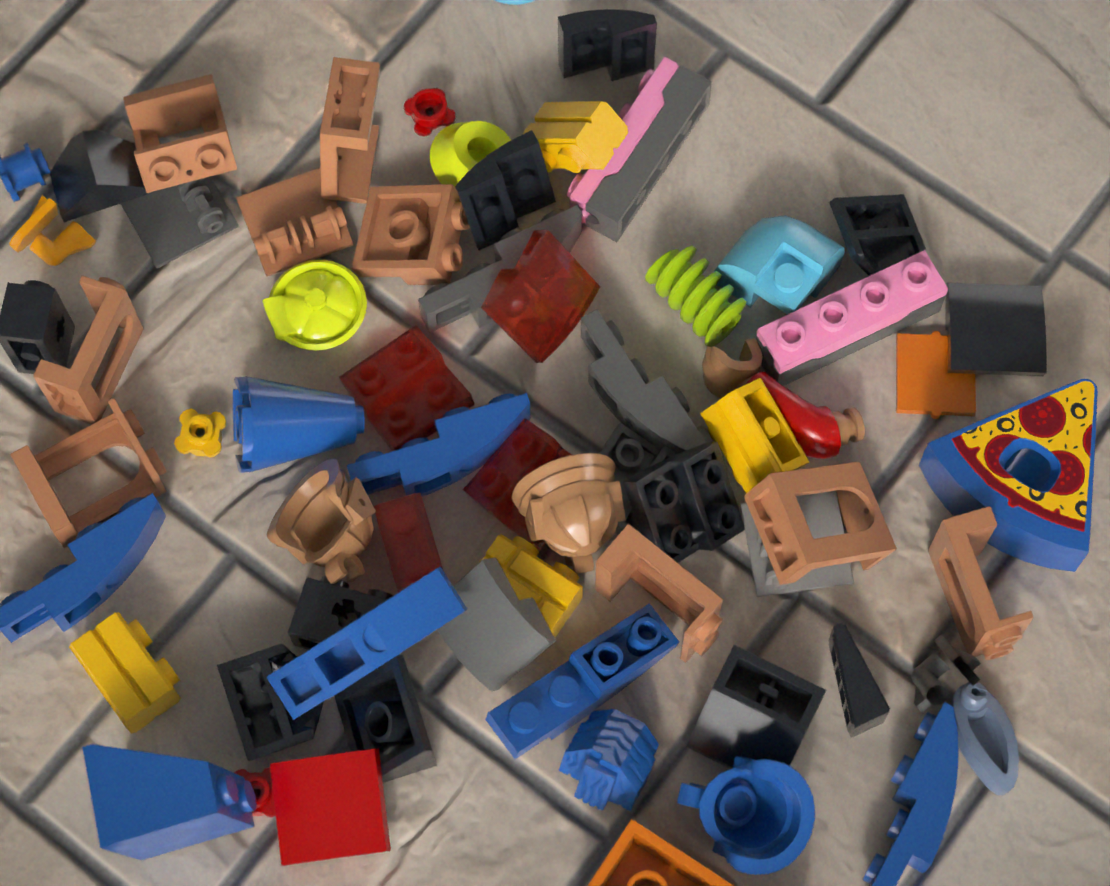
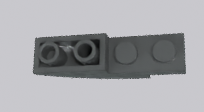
(453, 301)
(620, 383)

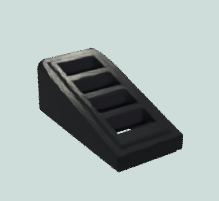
(859, 693)

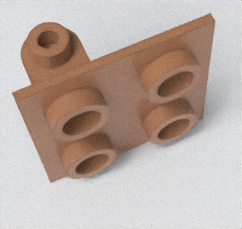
(293, 222)

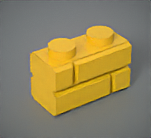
(577, 134)
(753, 434)
(551, 587)
(126, 672)

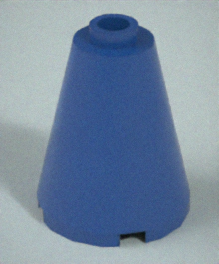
(289, 422)

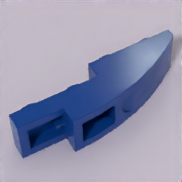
(462, 446)
(104, 561)
(367, 643)
(583, 682)
(928, 790)

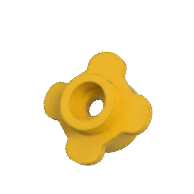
(205, 445)

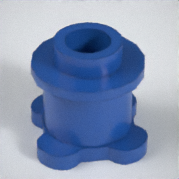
(23, 170)

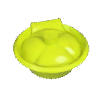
(461, 147)
(316, 305)

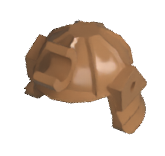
(572, 506)
(326, 522)

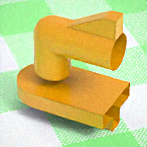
(70, 241)

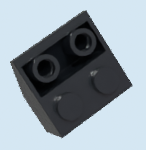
(755, 712)

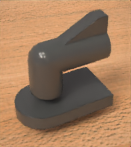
(925, 677)

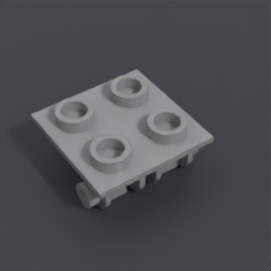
(823, 520)

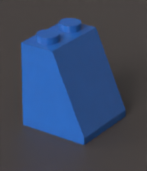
(163, 802)

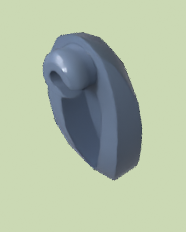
(986, 737)

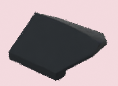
(95, 174)
(877, 230)
(257, 709)

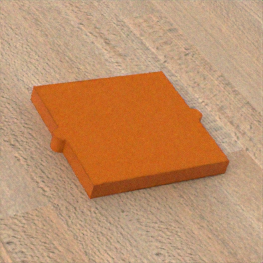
(924, 379)

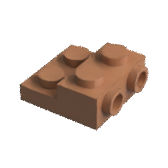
(411, 234)

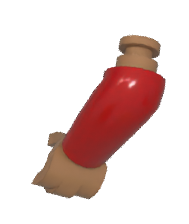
(814, 427)

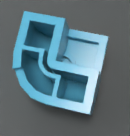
(780, 263)

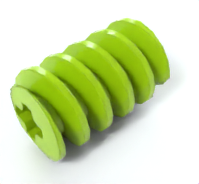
(696, 294)

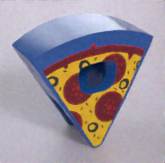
(1030, 470)

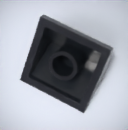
(385, 715)

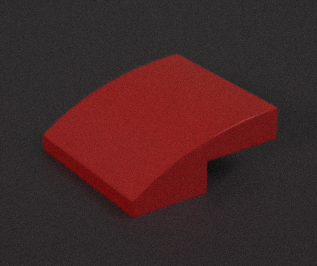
(330, 807)

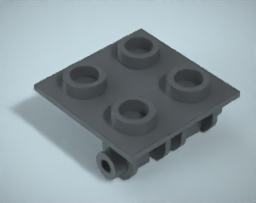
(179, 219)

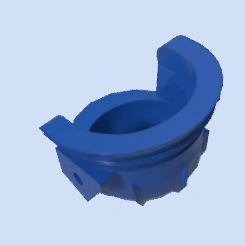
(755, 814)

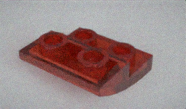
(541, 296)
(405, 388)
(518, 456)

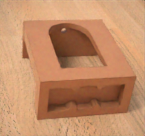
(173, 111)
(349, 131)
(71, 389)
(111, 431)
(786, 531)
(954, 553)
(688, 598)

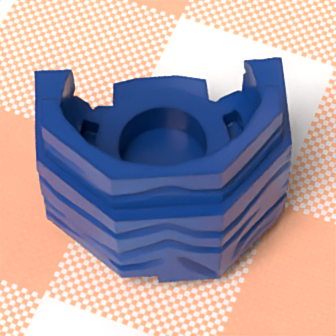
(610, 759)

